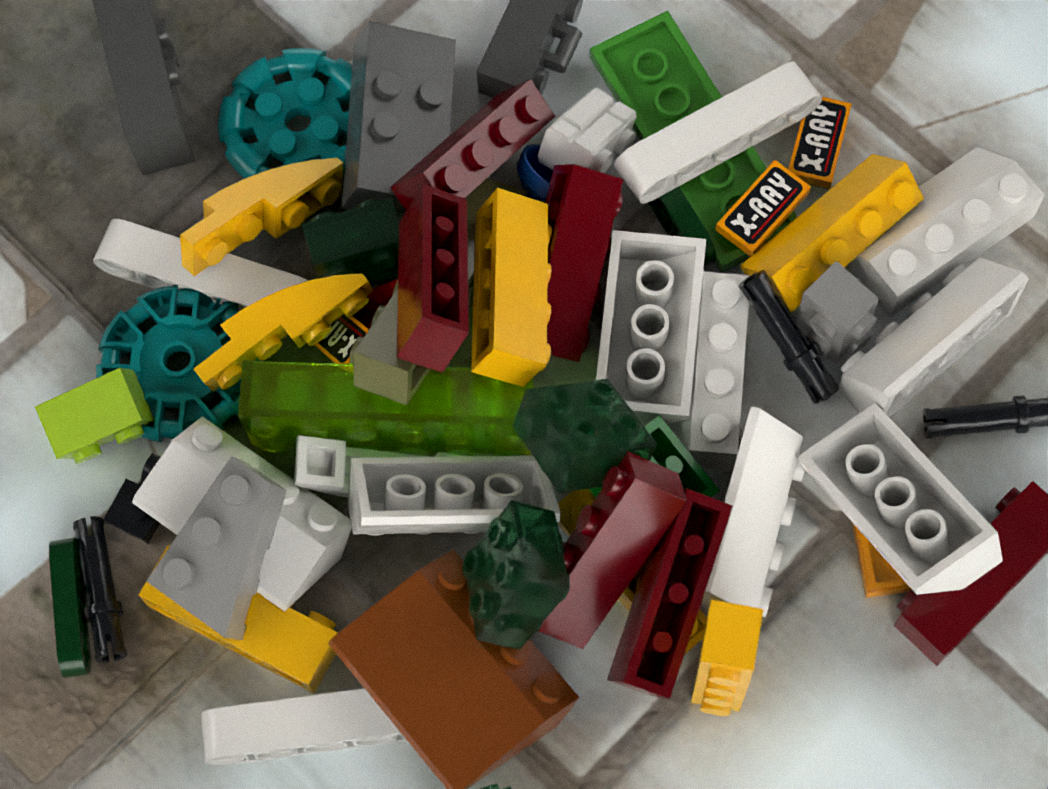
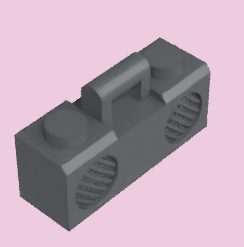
(523, 44)

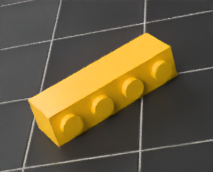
(837, 226)
(511, 288)
(274, 639)
(726, 657)

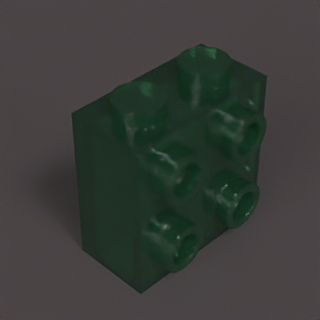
(356, 241)
(580, 432)
(516, 575)

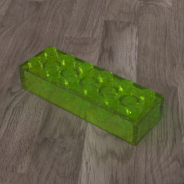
(447, 413)

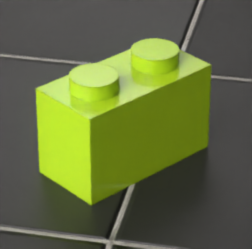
(95, 415)

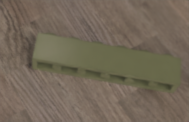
(376, 354)

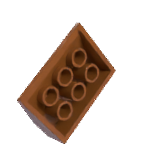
(448, 694)

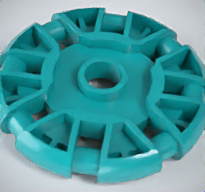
(279, 104)
(151, 351)

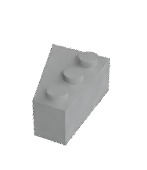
(221, 549)

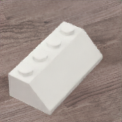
(959, 219)
(652, 322)
(932, 337)
(718, 374)
(442, 492)
(760, 504)
(903, 504)
(308, 530)

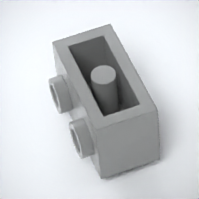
(837, 313)

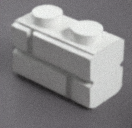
(589, 133)

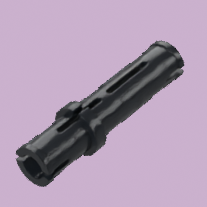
(798, 351)
(999, 416)
(102, 608)

